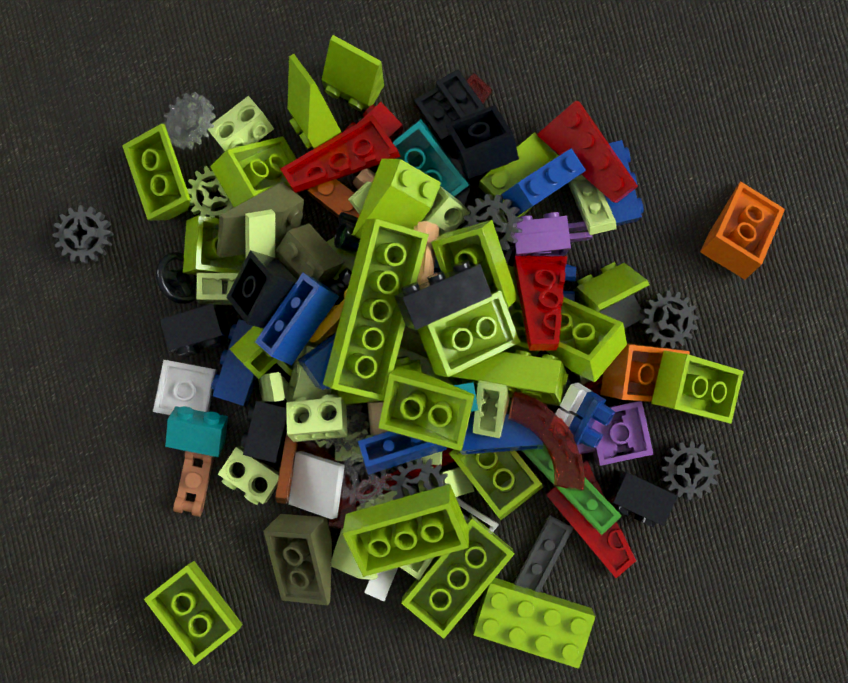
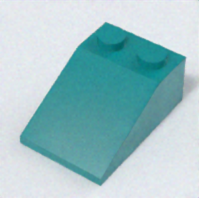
(423, 151)

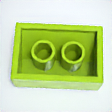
(157, 174)

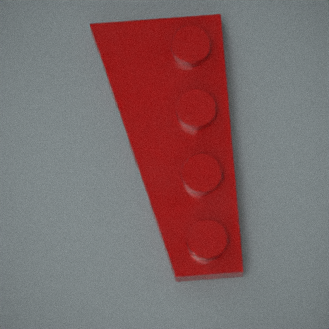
(344, 154)
(603, 167)
(541, 298)
(611, 546)

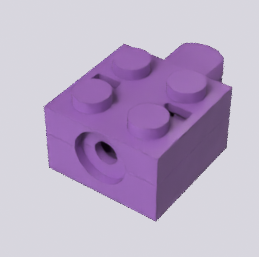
(547, 236)
(623, 434)

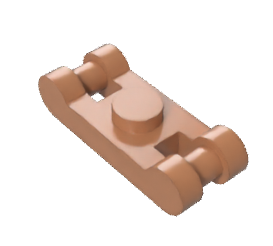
(194, 481)

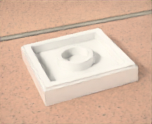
(184, 386)
(316, 484)

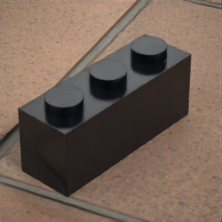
(442, 295)

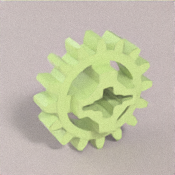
(209, 204)

